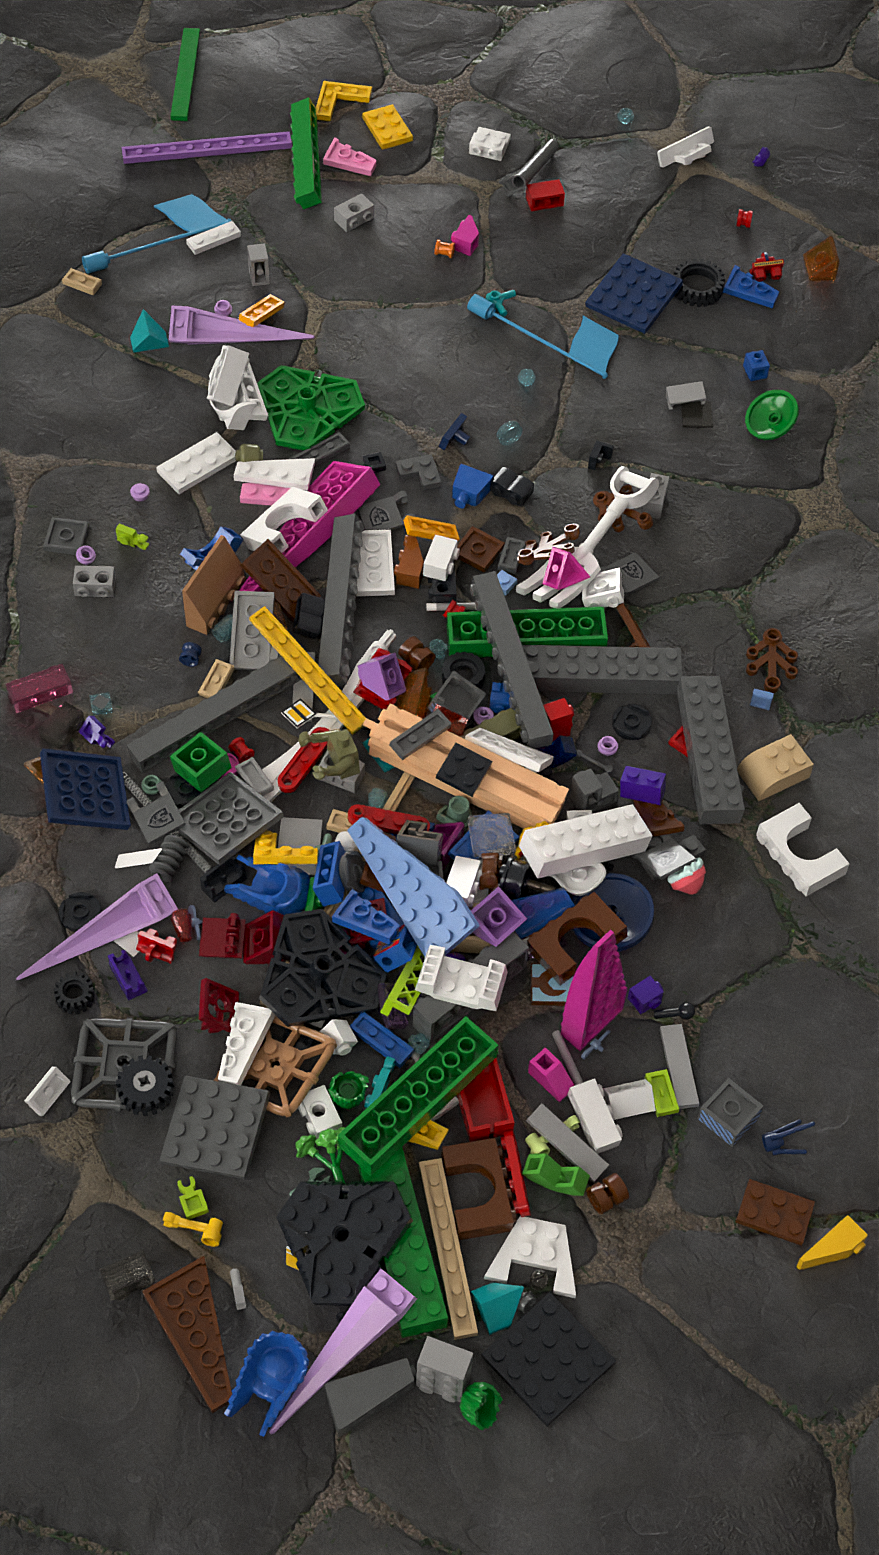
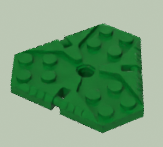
(302, 410)

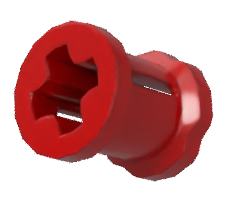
(240, 749)

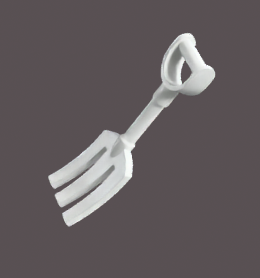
(584, 552)

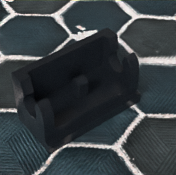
(228, 873)

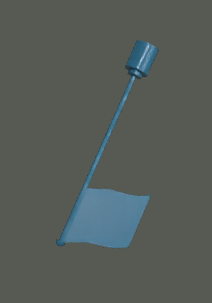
(186, 212)
(590, 347)

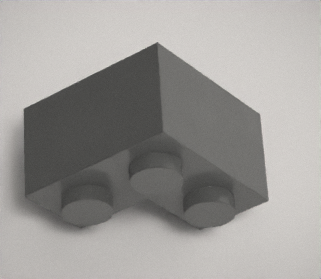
(593, 790)
(421, 843)

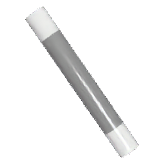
(443, 606)

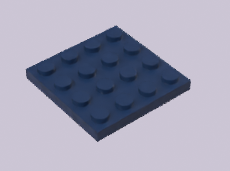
(634, 293)
(84, 789)

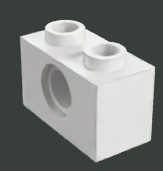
(319, 1101)

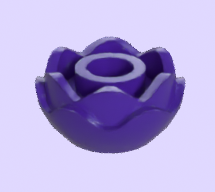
(762, 157)

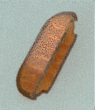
(417, 693)

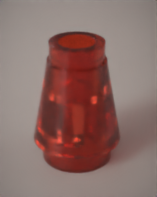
(182, 924)

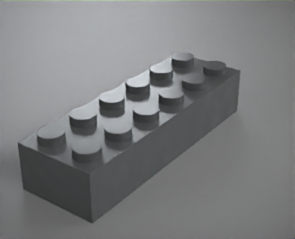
(437, 1016)

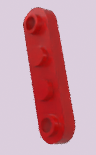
(301, 764)
(384, 819)
(517, 1181)

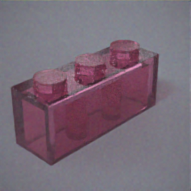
(39, 688)

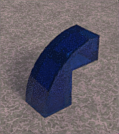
(562, 750)

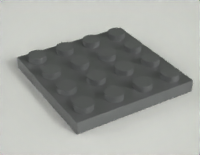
(227, 818)
(215, 1127)

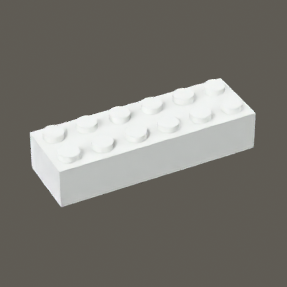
(585, 841)

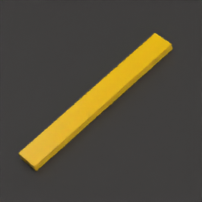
(308, 670)

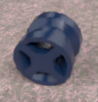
(190, 654)

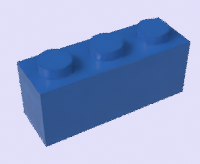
(327, 878)

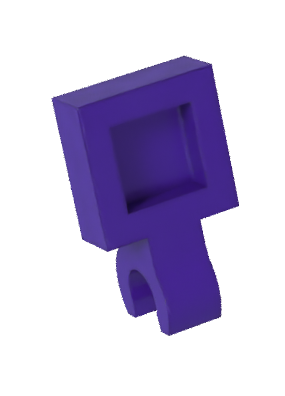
(93, 732)

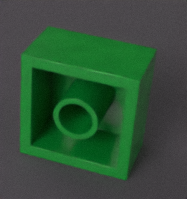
(200, 762)

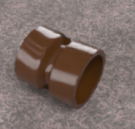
(414, 653)
(608, 1193)

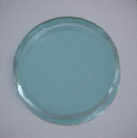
(509, 433)

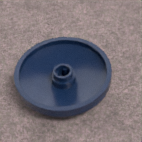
(629, 902)

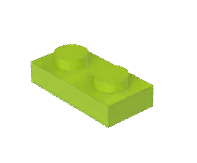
(663, 1093)

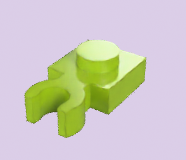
(130, 537)
(193, 1201)

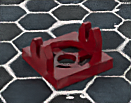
(223, 993)

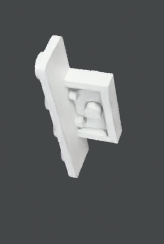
(687, 149)

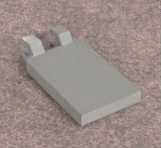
(299, 833)

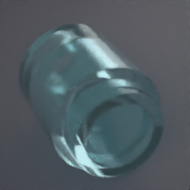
(223, 629)

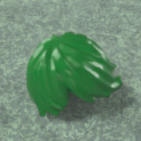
(348, 1089)
(480, 1404)

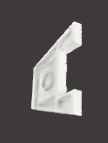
(536, 1245)

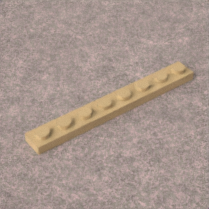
(448, 1249)

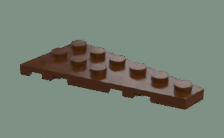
(189, 1319)

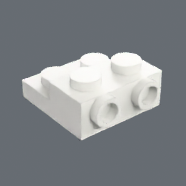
(489, 143)
(604, 590)

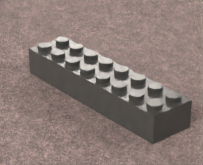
(604, 669)
(710, 750)

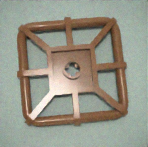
(290, 1061)

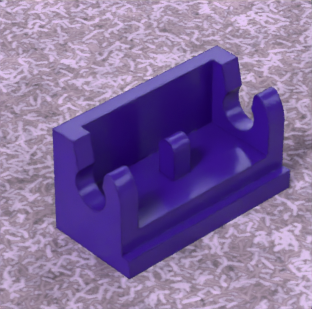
(127, 975)

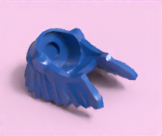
(273, 888)
(272, 1372)

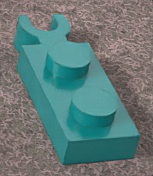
(381, 1081)

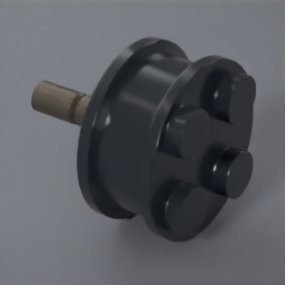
(517, 879)

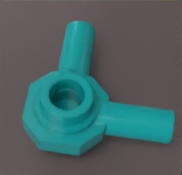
(498, 299)

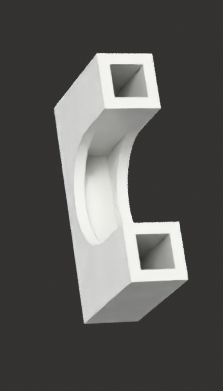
(293, 504)
(806, 874)

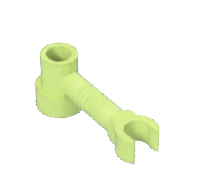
(538, 1144)

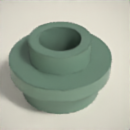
(150, 780)

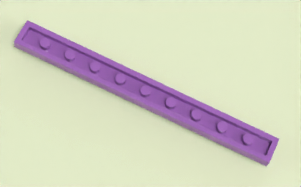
(206, 147)

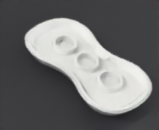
(580, 880)

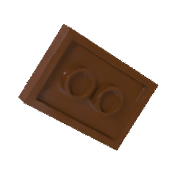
(775, 1212)

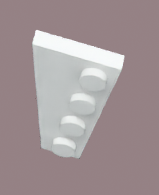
(277, 472)

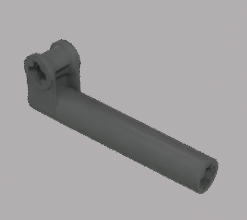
(519, 179)

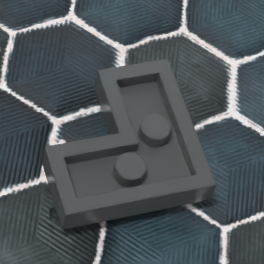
(420, 466)

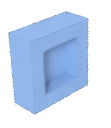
(506, 581)

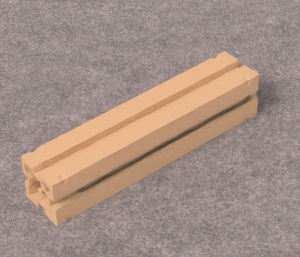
(504, 789)

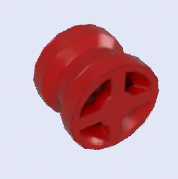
(744, 218)
(453, 607)

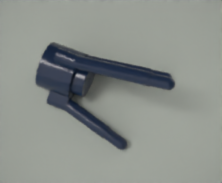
(774, 1139)

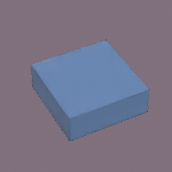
(761, 699)

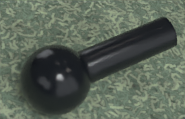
(685, 1011)

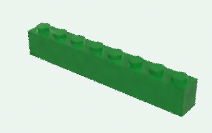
(306, 154)

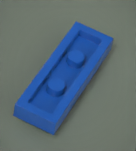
(381, 1039)

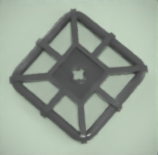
(114, 1053)

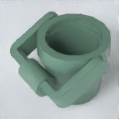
(455, 811)

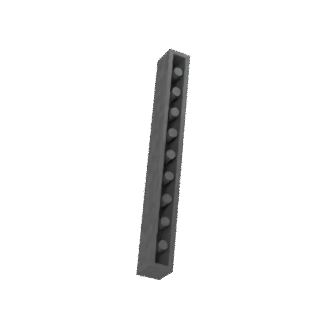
(340, 598)
(511, 661)
(212, 713)

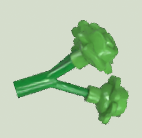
(327, 1139)

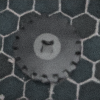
(149, 1095)

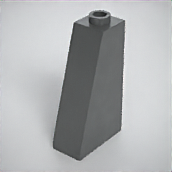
(367, 1392)

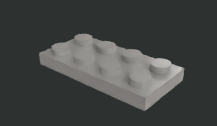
(248, 646)

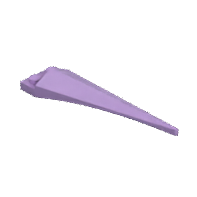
(204, 327)
(135, 910)
(370, 1315)

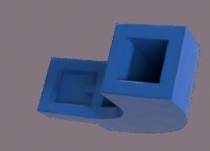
(196, 557)

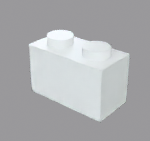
(440, 558)

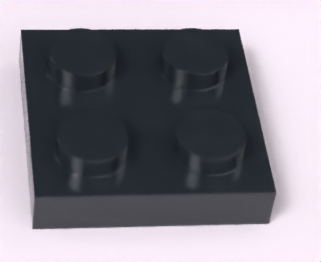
(464, 769)

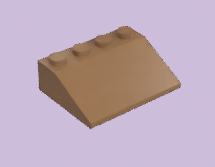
(212, 587)

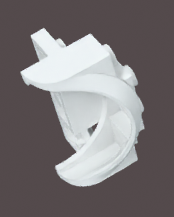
(248, 405)

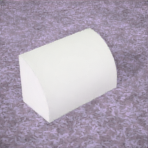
(630, 1099)

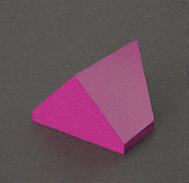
(563, 570)

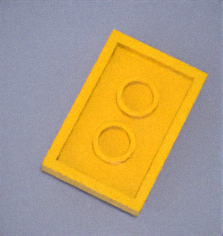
(387, 126)

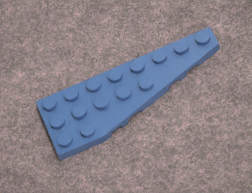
(425, 903)

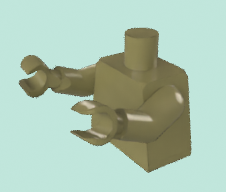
(341, 750)

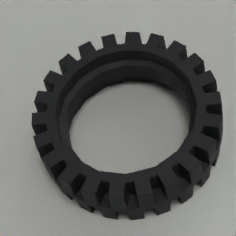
(704, 269)

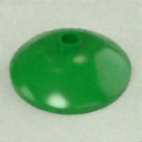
(767, 409)

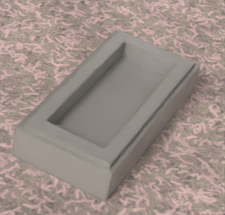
(254, 776)

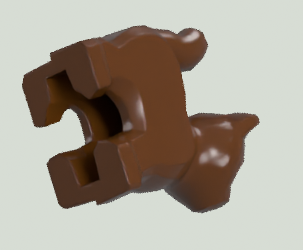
(490, 872)

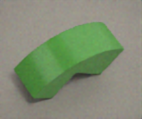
(549, 1174)

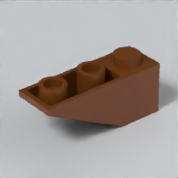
(411, 564)

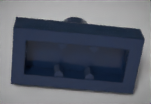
(455, 432)

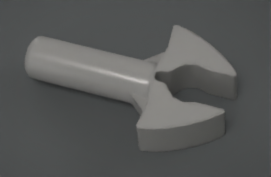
(238, 1289)

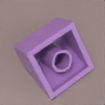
(382, 676)
(496, 917)

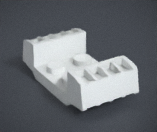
(461, 980)

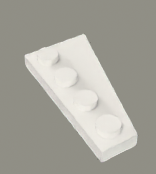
(246, 1036)

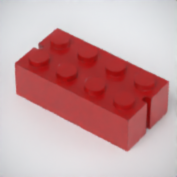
(486, 1105)

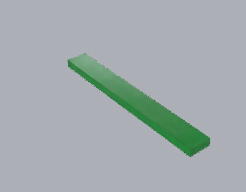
(185, 74)

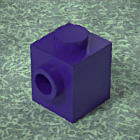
(646, 995)

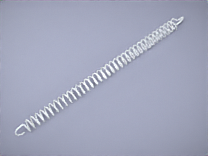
(145, 798)

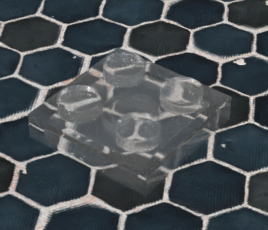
(491, 834)

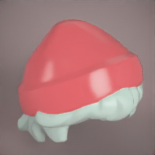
(689, 878)

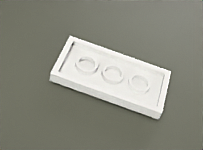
(197, 463)
(376, 564)
(511, 750)

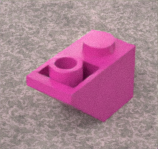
(466, 236)
(550, 1074)

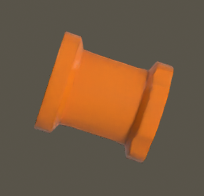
(444, 248)

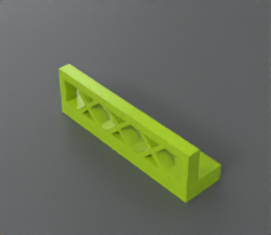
(400, 986)

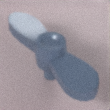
(195, 921)
(595, 1044)

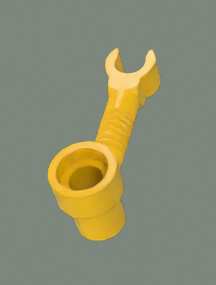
(211, 1231)

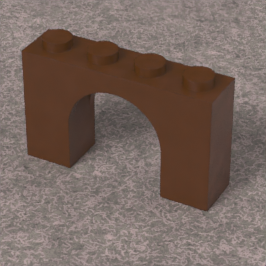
(588, 913)
(481, 1158)

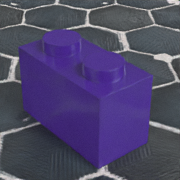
(643, 785)

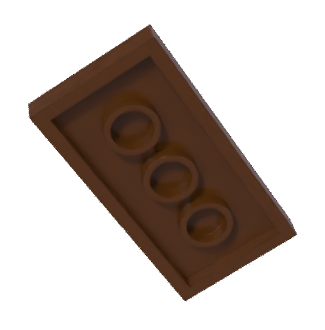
(277, 575)

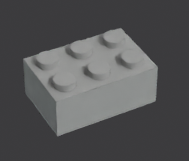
(443, 1369)

